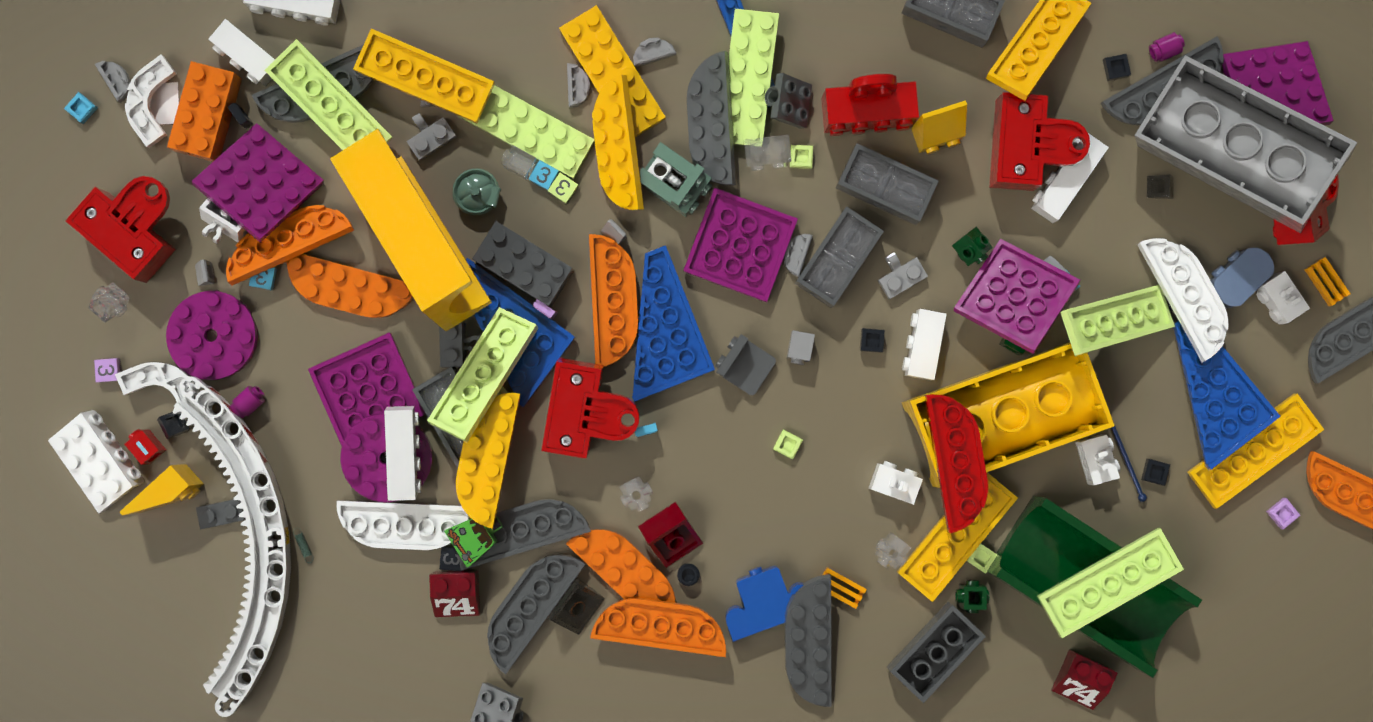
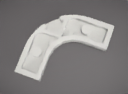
(139, 99)
(153, 374)

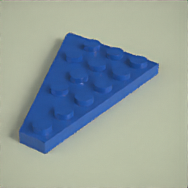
(668, 337)
(544, 348)
(1223, 401)

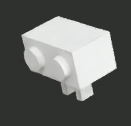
(221, 221)
(1282, 298)
(1098, 459)
(896, 483)

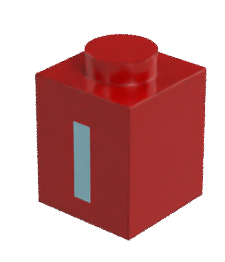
(144, 446)

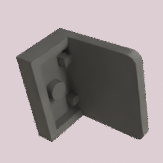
(745, 365)

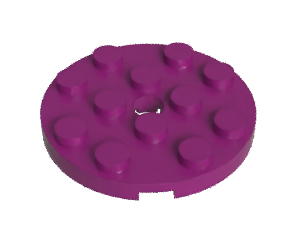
(188, 338)
(362, 459)

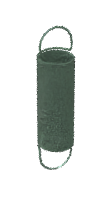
(300, 539)

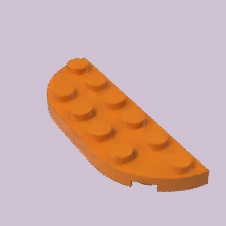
(296, 235)
(347, 287)
(612, 299)
(1341, 489)
(622, 565)
(660, 626)

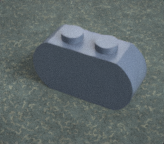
(1242, 275)

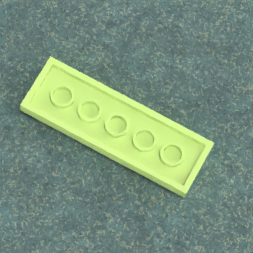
(751, 71)
(322, 96)
(534, 132)
(1117, 319)
(482, 374)
(1110, 582)

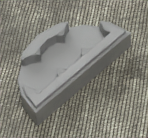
(652, 50)
(115, 78)
(577, 85)
(796, 253)

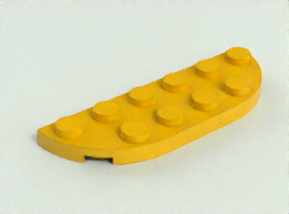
(617, 145)
(485, 460)

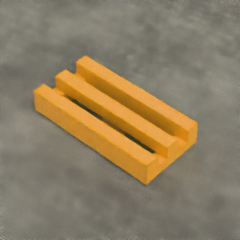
(1334, 277)
(858, 597)

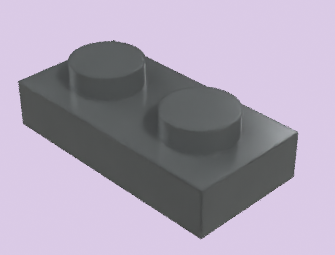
(219, 514)

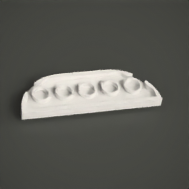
(1188, 294)
(399, 523)

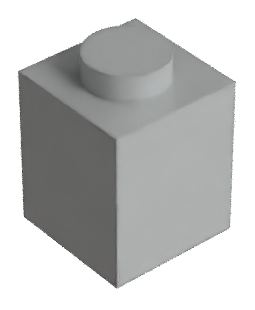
(800, 347)

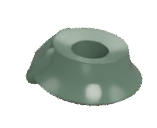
(476, 191)

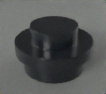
(688, 574)

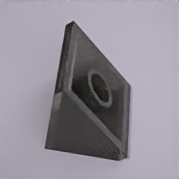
(576, 607)

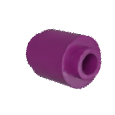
(1166, 47)
(247, 401)

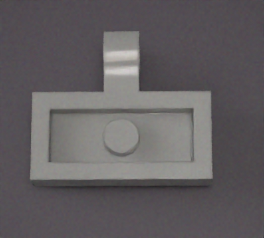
(430, 137)
(901, 276)

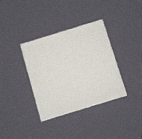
(165, 103)

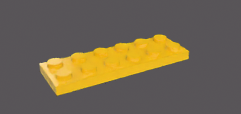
(1036, 45)
(605, 59)
(424, 76)
(1259, 454)
(944, 553)

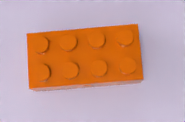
(204, 112)

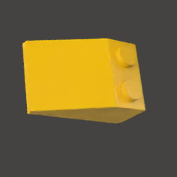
(941, 128)
(171, 486)

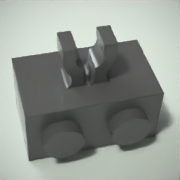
(453, 346)

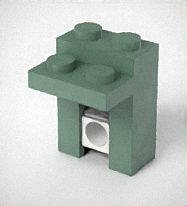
(695, 185)

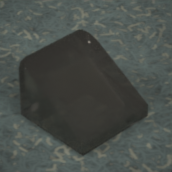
(1160, 187)

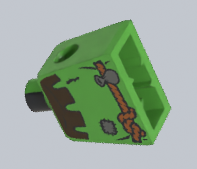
(472, 539)

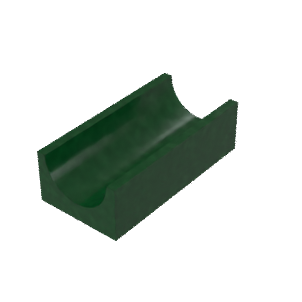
(1053, 546)

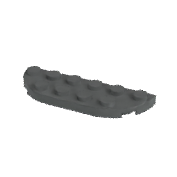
(1136, 101)
(282, 107)
(711, 119)
(1341, 341)
(533, 527)
(529, 606)
(810, 641)

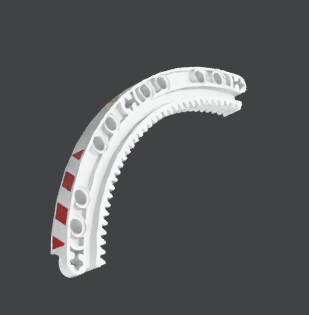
(262, 615)

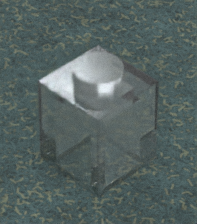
(519, 162)

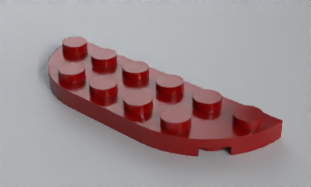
(958, 460)

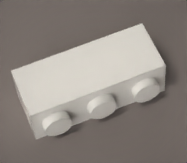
(242, 51)
(924, 344)

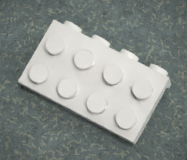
(96, 460)

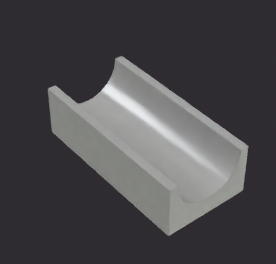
(1244, 143)

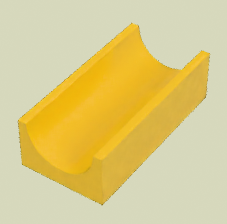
(410, 231)
(1024, 407)

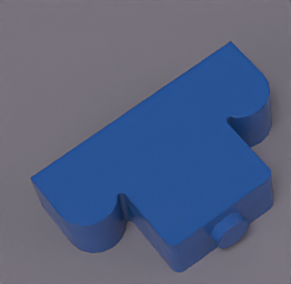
(763, 601)

